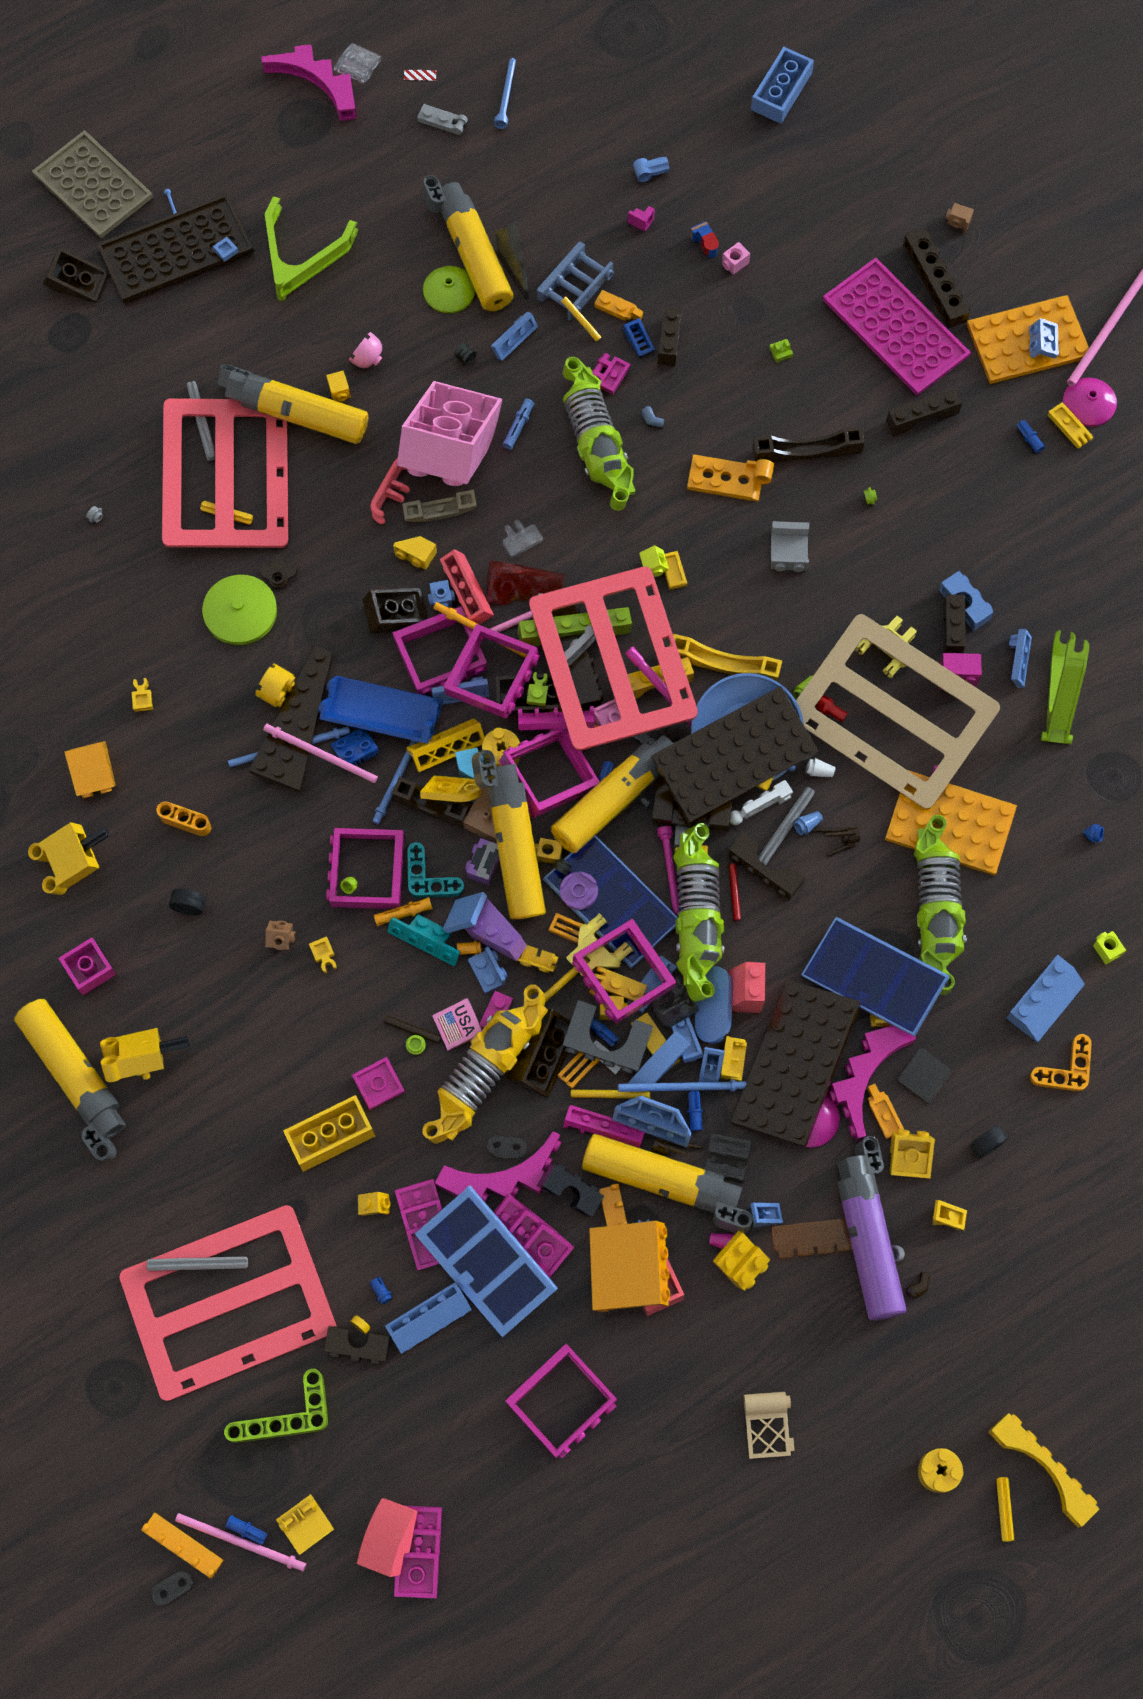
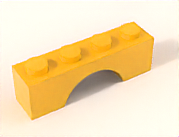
(641, 684)

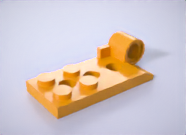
(755, 472)

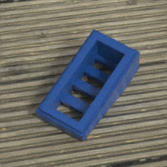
(644, 336)

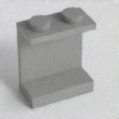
(789, 546)

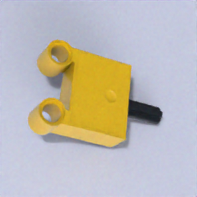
(68, 855)
(136, 1054)

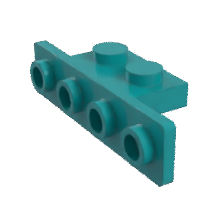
(425, 936)

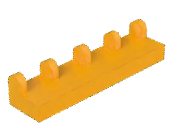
(613, 1206)
(182, 1545)

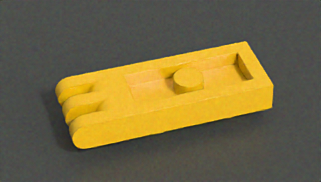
(1070, 425)
(620, 985)

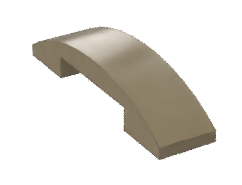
(440, 509)

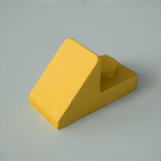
(949, 1215)

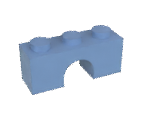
(978, 611)

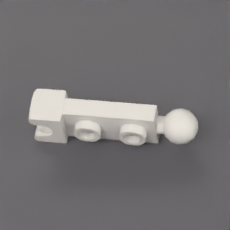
(780, 793)

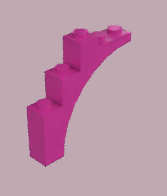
(318, 72)
(851, 1091)
(503, 1182)

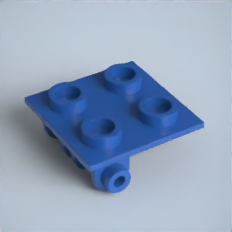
(355, 746)

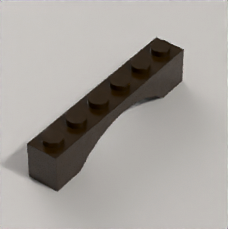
(776, 449)

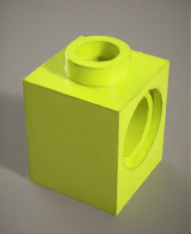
(655, 560)
(1106, 954)

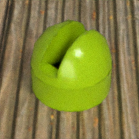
(349, 885)

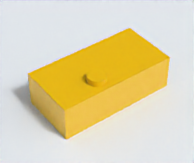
(329, 1133)

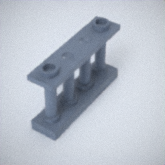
(567, 266)

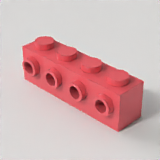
(466, 587)

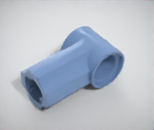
(646, 169)

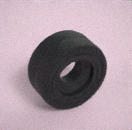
(187, 902)
(988, 1142)

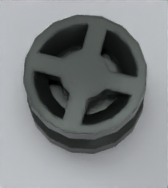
(465, 353)

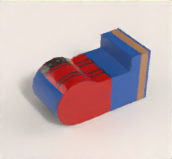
(706, 239)

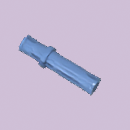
(521, 417)

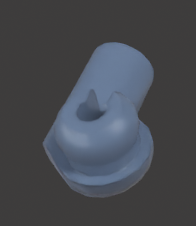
(650, 418)

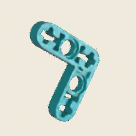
(421, 879)

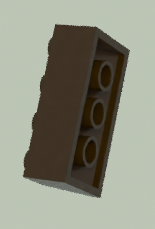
(504, 683)
(543, 1058)

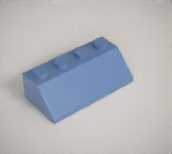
(1046, 999)

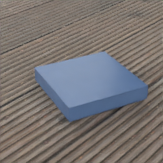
(465, 912)

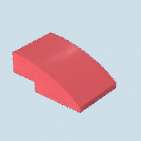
(387, 1538)

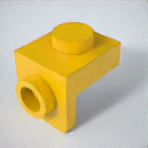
(373, 1203)

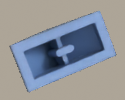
(711, 1065)
(765, 1214)

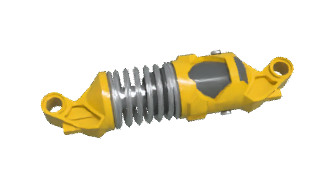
(490, 1055)

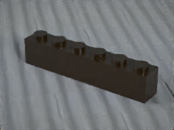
(581, 669)

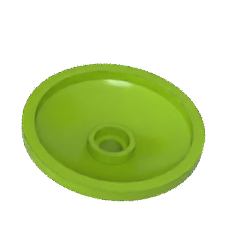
(448, 297)

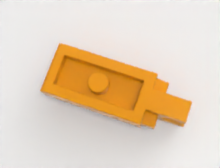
(617, 306)
(883, 1111)

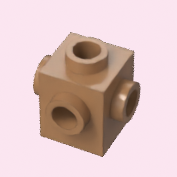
(279, 935)

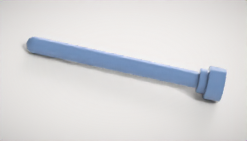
(501, 118)

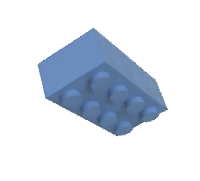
(782, 85)

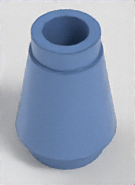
(806, 823)

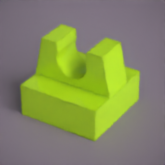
(781, 350)

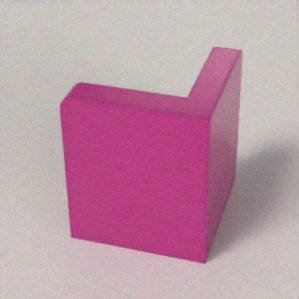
(640, 218)

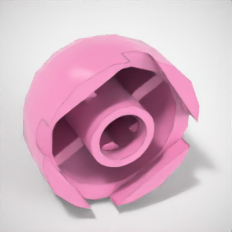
(367, 352)

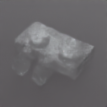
(521, 541)

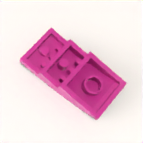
(418, 1206)
(534, 1234)
(421, 1564)

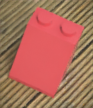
(748, 987)

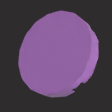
(579, 890)

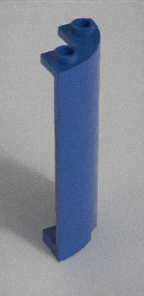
(381, 709)

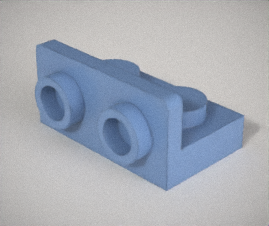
(1044, 339)
(487, 970)

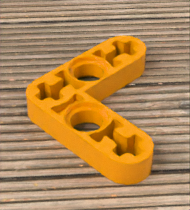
(1075, 1071)

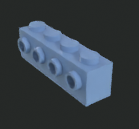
(428, 1317)

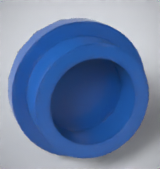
(1094, 833)

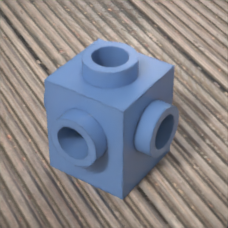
(441, 593)

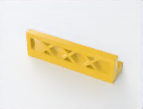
(442, 739)

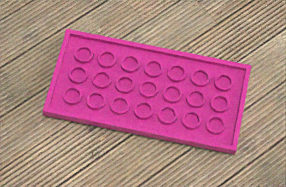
(896, 326)

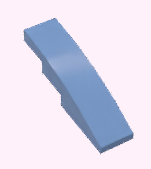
(661, 1060)

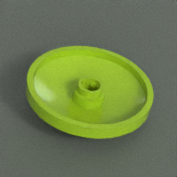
(239, 609)

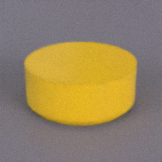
(360, 1324)

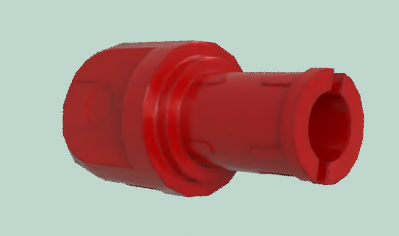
(827, 707)

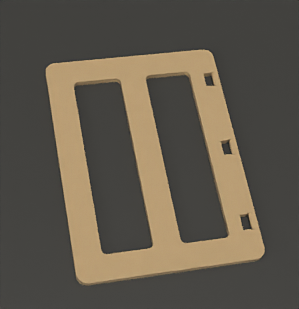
(954, 749)

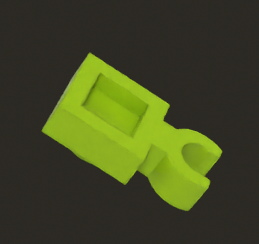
(537, 692)

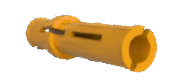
(404, 911)

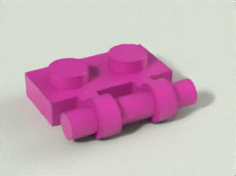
(613, 375)

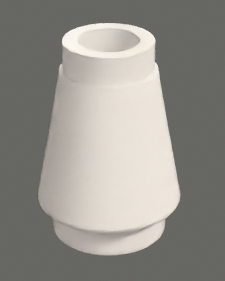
(819, 768)

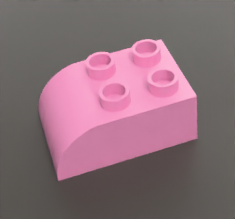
(448, 433)

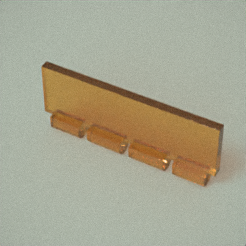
(808, 1235)

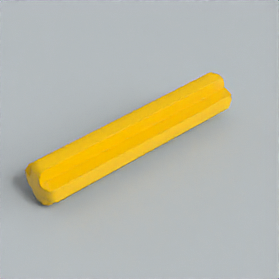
(239, 516)
(1005, 1509)

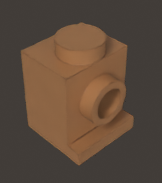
(959, 216)

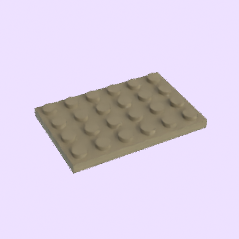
(92, 184)

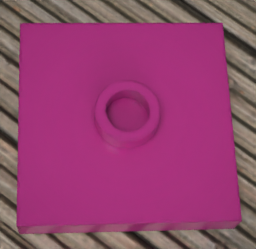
(378, 1083)

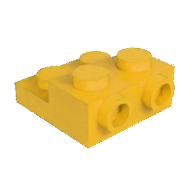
(911, 1154)
(741, 1261)

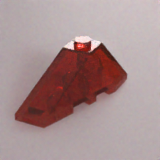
(517, 582)

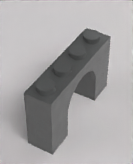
(579, 1040)

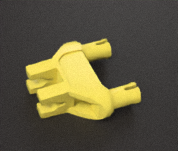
(894, 665)
(601, 956)

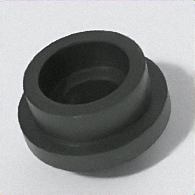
(562, 866)

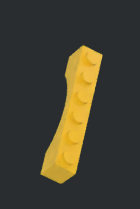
(724, 662)
(1074, 1501)

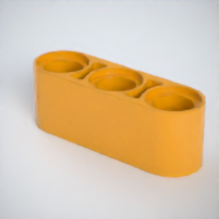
(178, 812)

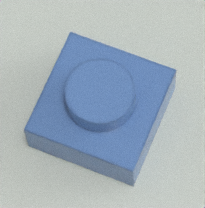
(225, 249)

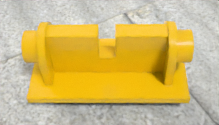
(544, 962)

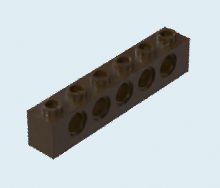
(952, 315)

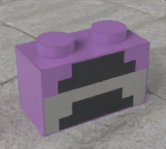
(484, 862)

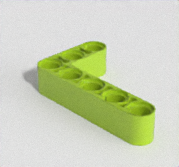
(286, 1420)

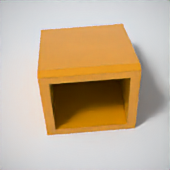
(90, 769)

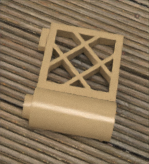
(767, 1406)

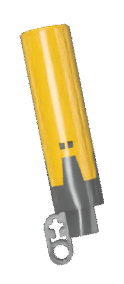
(608, 797)

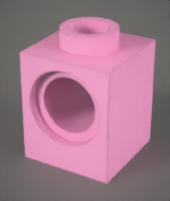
(735, 252)

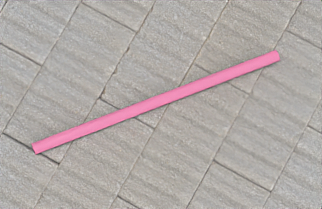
(1085, 361)

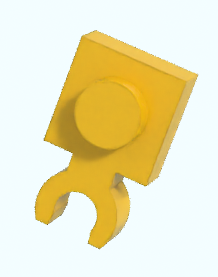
(142, 697)
(322, 952)

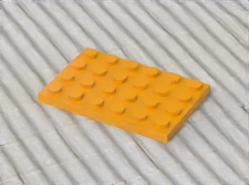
(1005, 339)
(974, 826)

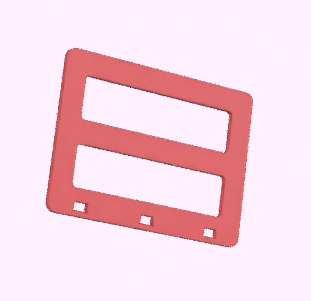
(224, 533)
(671, 666)
(154, 1330)

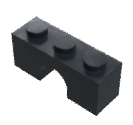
(585, 1197)

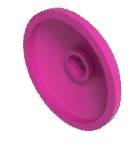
(1088, 409)
(825, 1125)

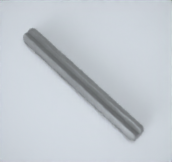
(202, 424)
(786, 825)
(197, 1263)

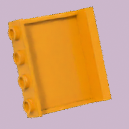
(629, 1266)

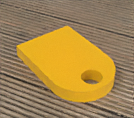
(451, 789)

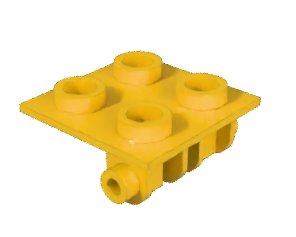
(305, 1524)

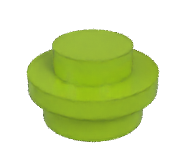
(870, 496)
(415, 1045)

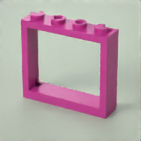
(424, 628)
(478, 634)
(575, 756)
(366, 902)
(649, 954)
(538, 1376)

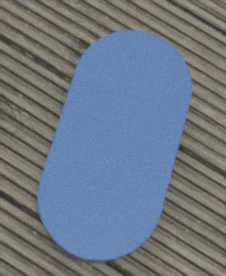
(715, 1012)

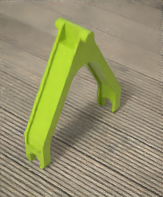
(290, 277)
(1065, 683)

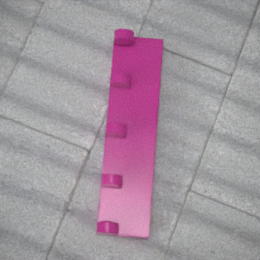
(549, 720)
(602, 1125)

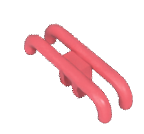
(385, 490)

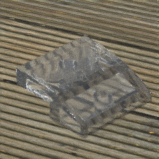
(357, 62)

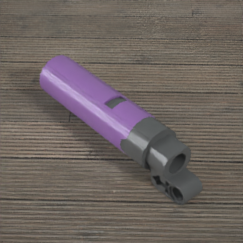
(869, 1231)

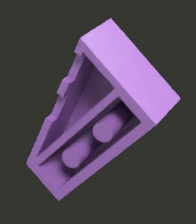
(497, 932)

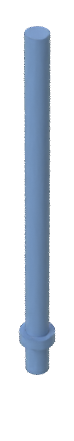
(317, 738)
(381, 810)
(731, 1085)

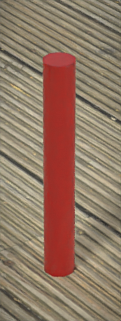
(734, 892)

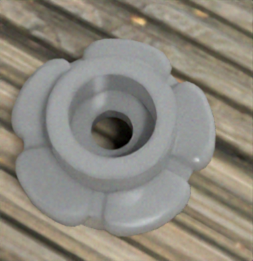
(94, 514)

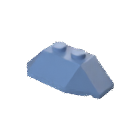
(653, 1119)

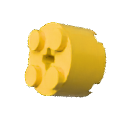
(275, 685)
(498, 740)
(951, 1475)

